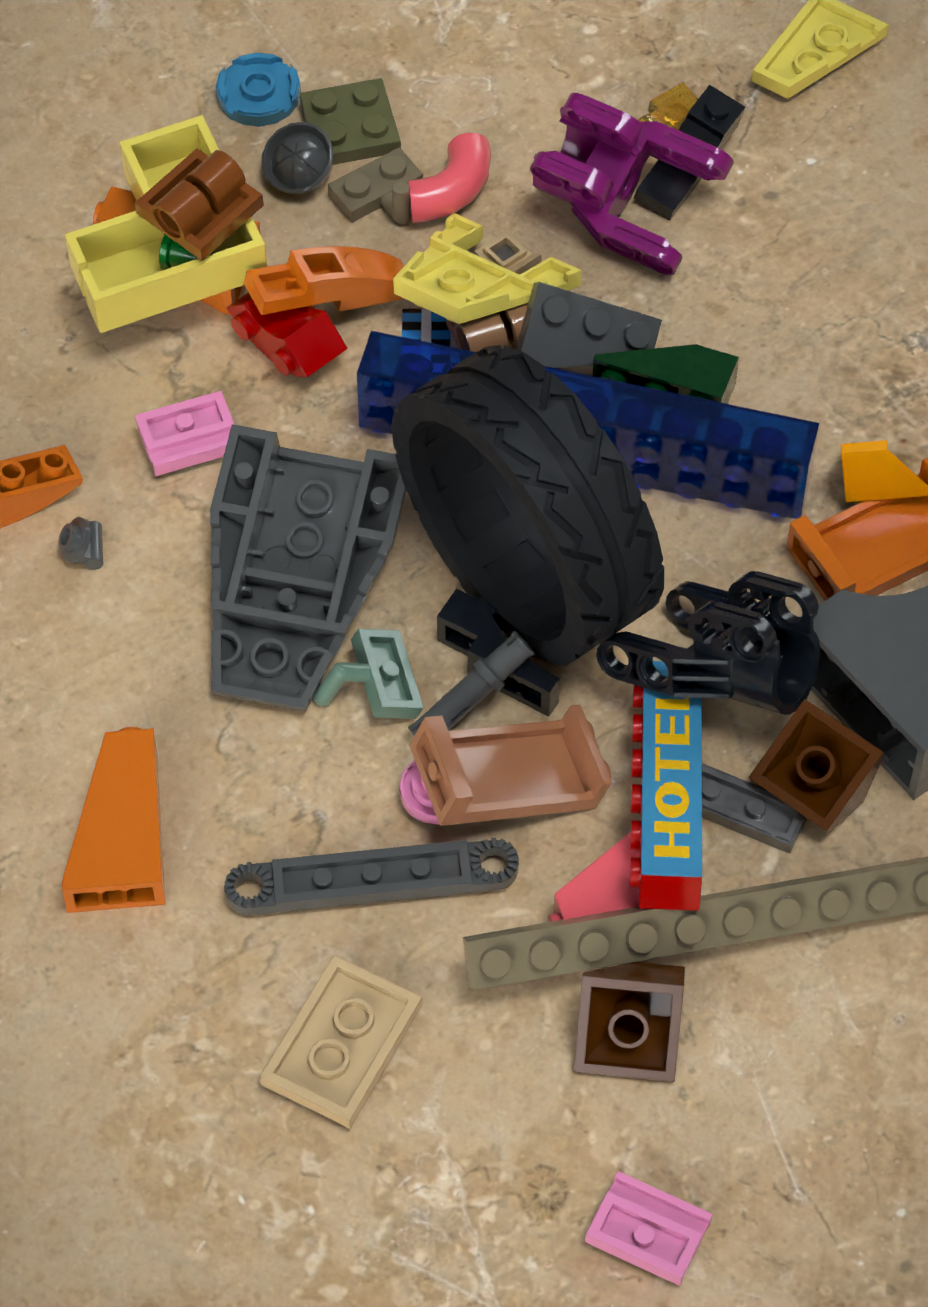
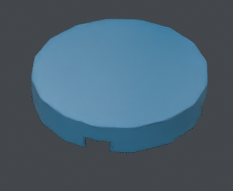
(258, 89)

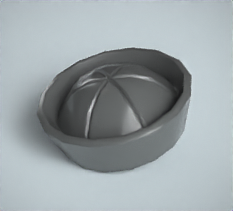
(298, 158)

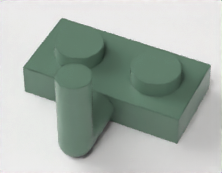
(385, 674)

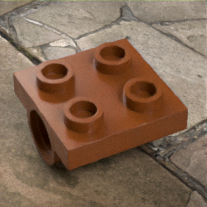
(200, 202)

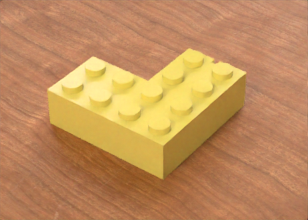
(120, 257)

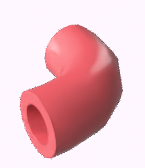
(456, 184)

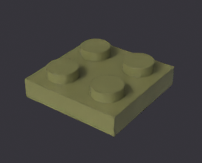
(354, 118)

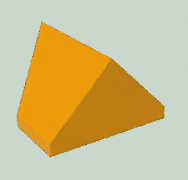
(877, 474)

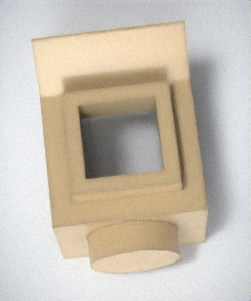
(507, 252)

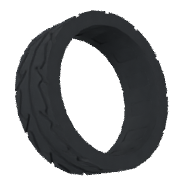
(529, 502)

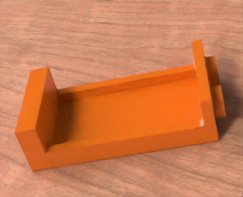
(865, 545)

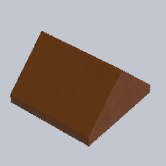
(818, 767)

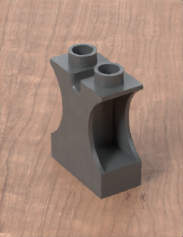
(878, 676)

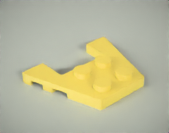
(466, 285)

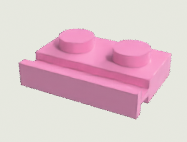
(185, 432)
(648, 1228)

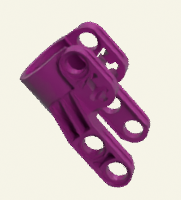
(602, 169)

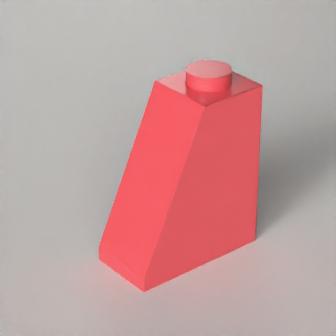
(600, 886)

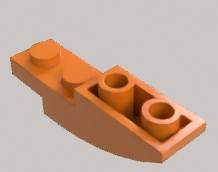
(322, 275)
(35, 482)

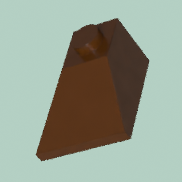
(630, 1021)

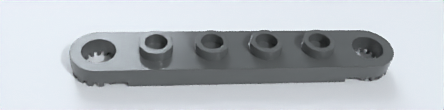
(371, 876)

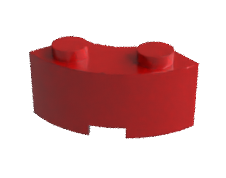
(293, 339)

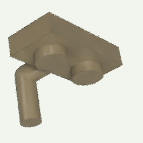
(377, 186)

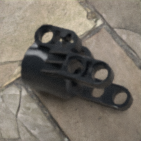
(739, 646)

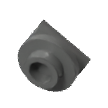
(82, 543)

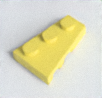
(815, 44)

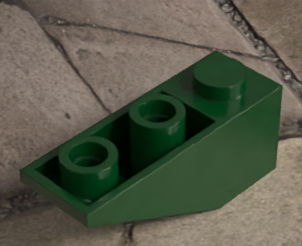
(675, 369)

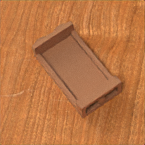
(510, 768)

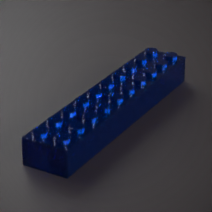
(663, 436)

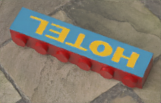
(667, 799)

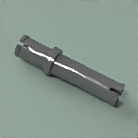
(482, 680)

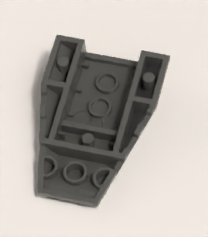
(292, 561)

